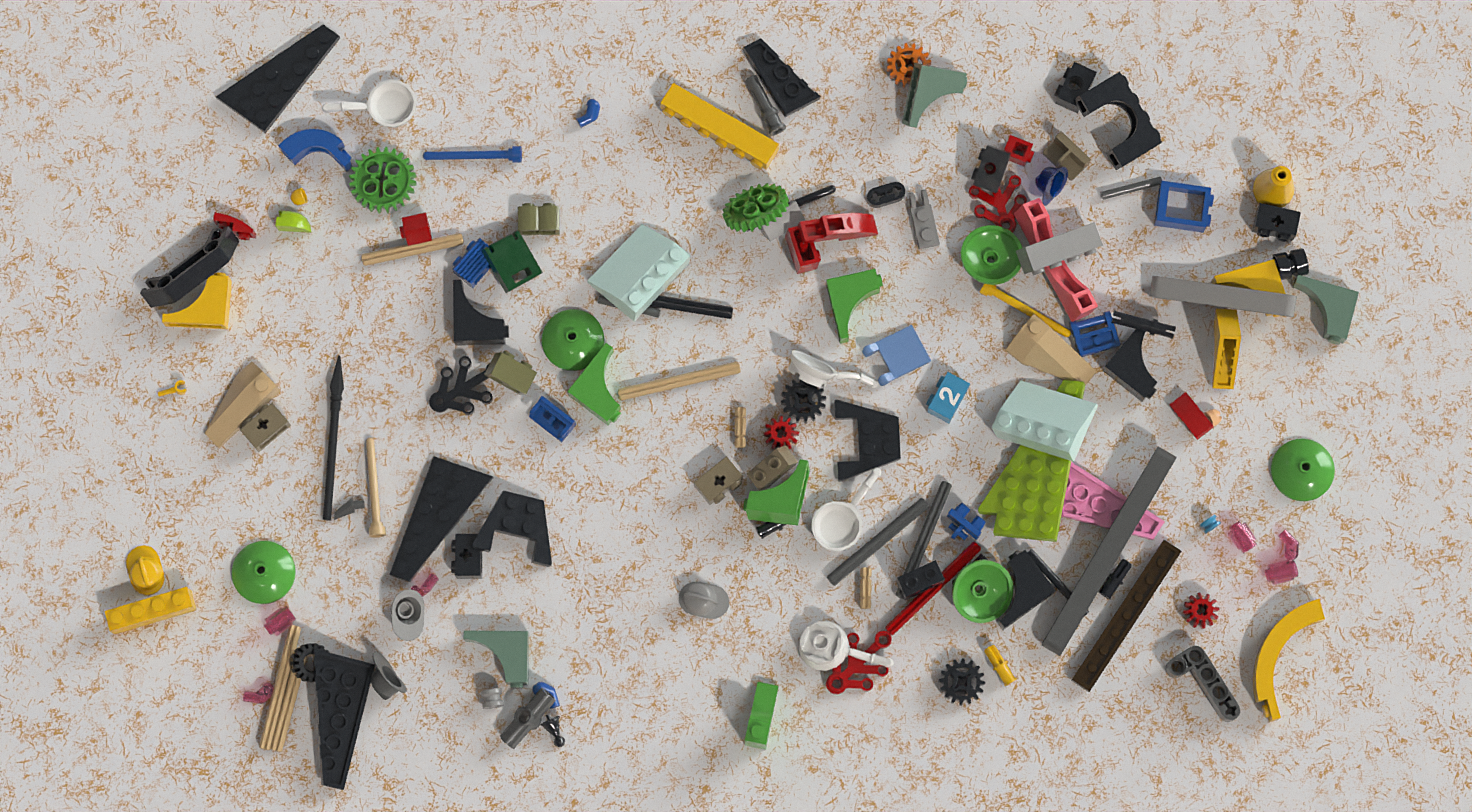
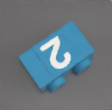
(948, 397)

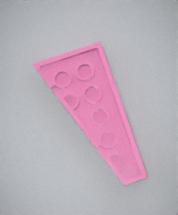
(1099, 504)

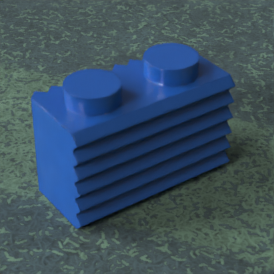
(473, 264)

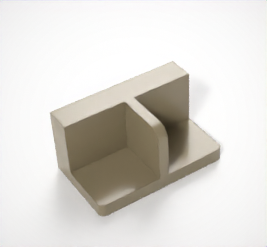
(1065, 153)

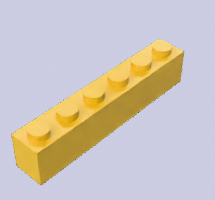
(719, 126)

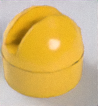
(299, 197)

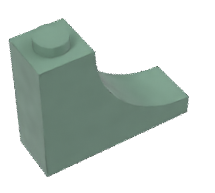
(928, 85)
(1334, 303)
(510, 648)

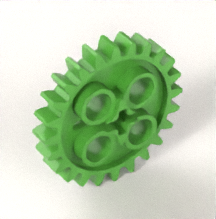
(363, 179)
(755, 207)

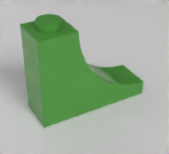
(847, 293)
(591, 389)
(782, 502)
(761, 715)

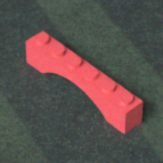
(1071, 292)

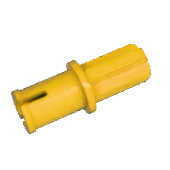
(999, 665)

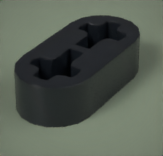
(886, 199)

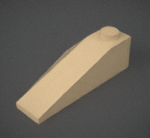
(1045, 350)
(243, 400)

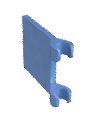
(900, 352)

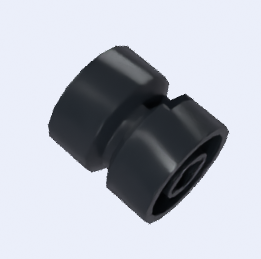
(1292, 263)

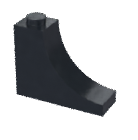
(472, 326)
(1129, 368)
(1030, 587)

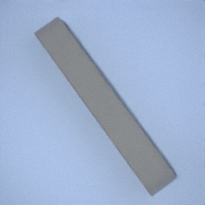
(1223, 296)

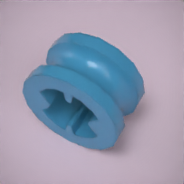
(1210, 524)

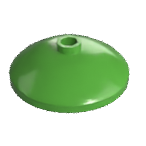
(991, 243)
(576, 353)
(1292, 479)
(275, 580)
(991, 598)

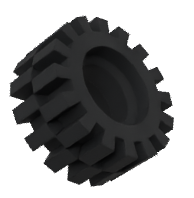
(298, 661)

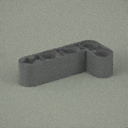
(1206, 685)

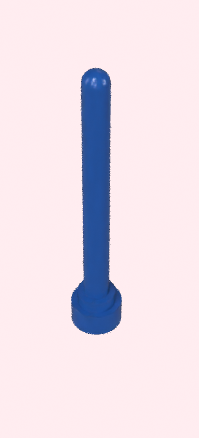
(512, 154)

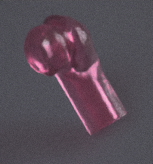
(1291, 545)
(427, 586)
(261, 695)

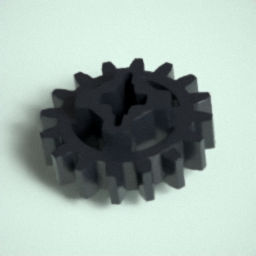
(810, 406)
(968, 689)

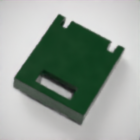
(510, 257)

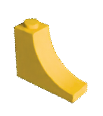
(1255, 277)
(210, 308)
(1226, 348)

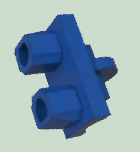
(958, 517)

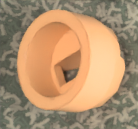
(1213, 416)

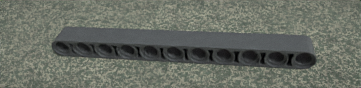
(1109, 551)

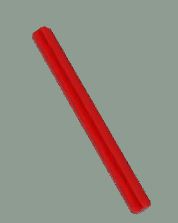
(921, 599)

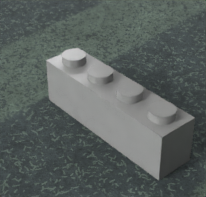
(1058, 248)

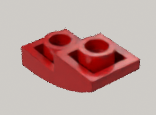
(239, 228)
(1191, 415)

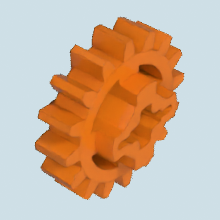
(903, 60)

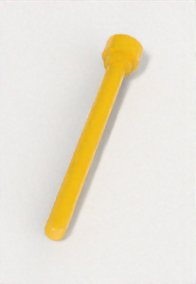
(992, 290)

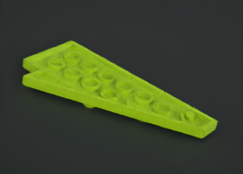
(1031, 489)

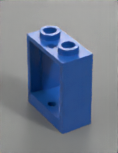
(1177, 223)

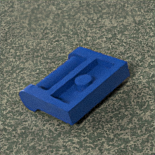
(1097, 340)

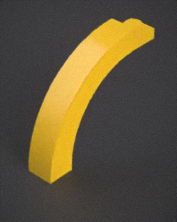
(1265, 661)

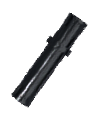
(1143, 324)

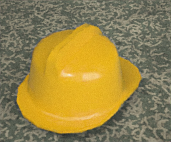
(145, 570)

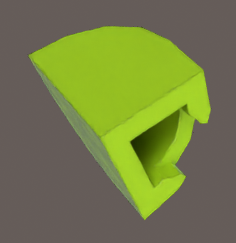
(292, 222)

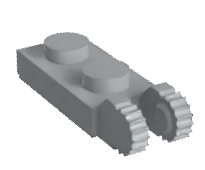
(923, 221)

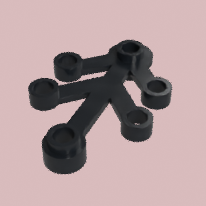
(461, 389)

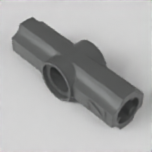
(535, 710)

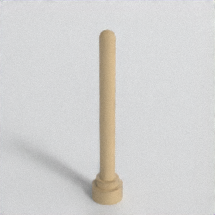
(377, 529)

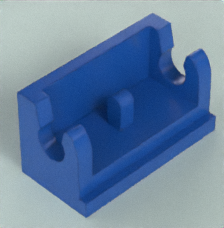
(552, 419)

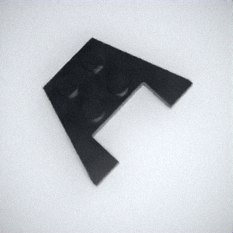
(876, 437)
(520, 518)

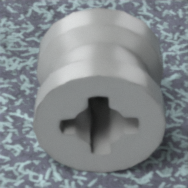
(492, 698)

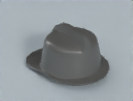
(384, 678)

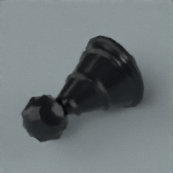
(552, 726)

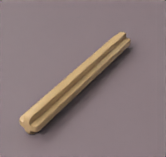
(405, 250)
(286, 711)

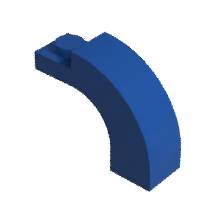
(315, 140)

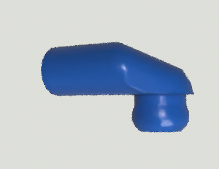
(591, 115)
(550, 689)

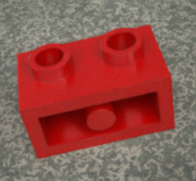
(803, 255)

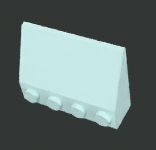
(639, 271)
(1044, 420)

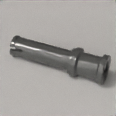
(769, 113)

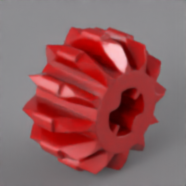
(789, 430)
(1208, 613)

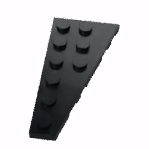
(271, 87)
(439, 507)
(340, 703)

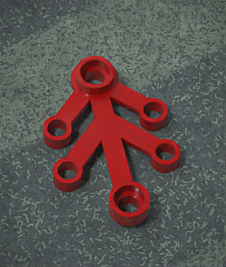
(999, 201)
(856, 666)

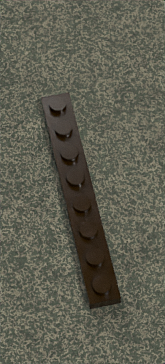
(1126, 616)

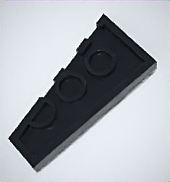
(781, 82)

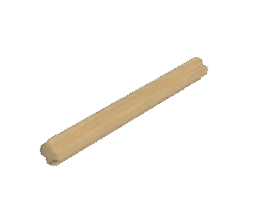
(679, 381)
(279, 687)

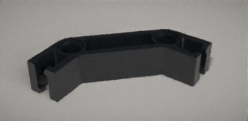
(193, 270)

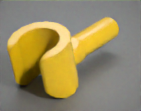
(173, 389)

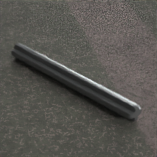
(927, 529)
(877, 541)

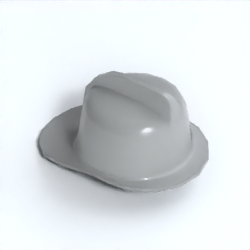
(704, 600)
(408, 615)

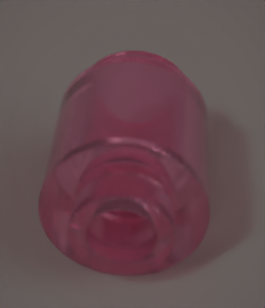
(1242, 536)
(1281, 572)
(279, 621)

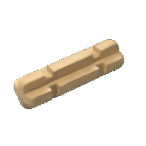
(740, 427)
(865, 588)

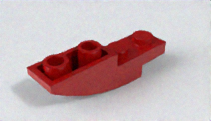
(838, 226)

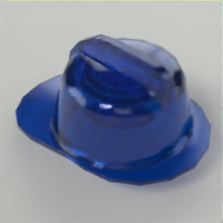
(1051, 182)

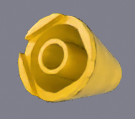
(1274, 187)

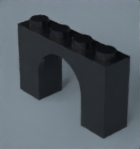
(1142, 133)

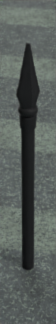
(336, 389)

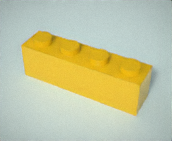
(150, 610)

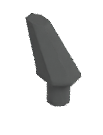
(348, 508)

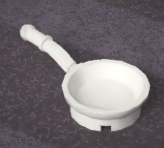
(389, 104)
(819, 373)
(838, 523)
(827, 645)

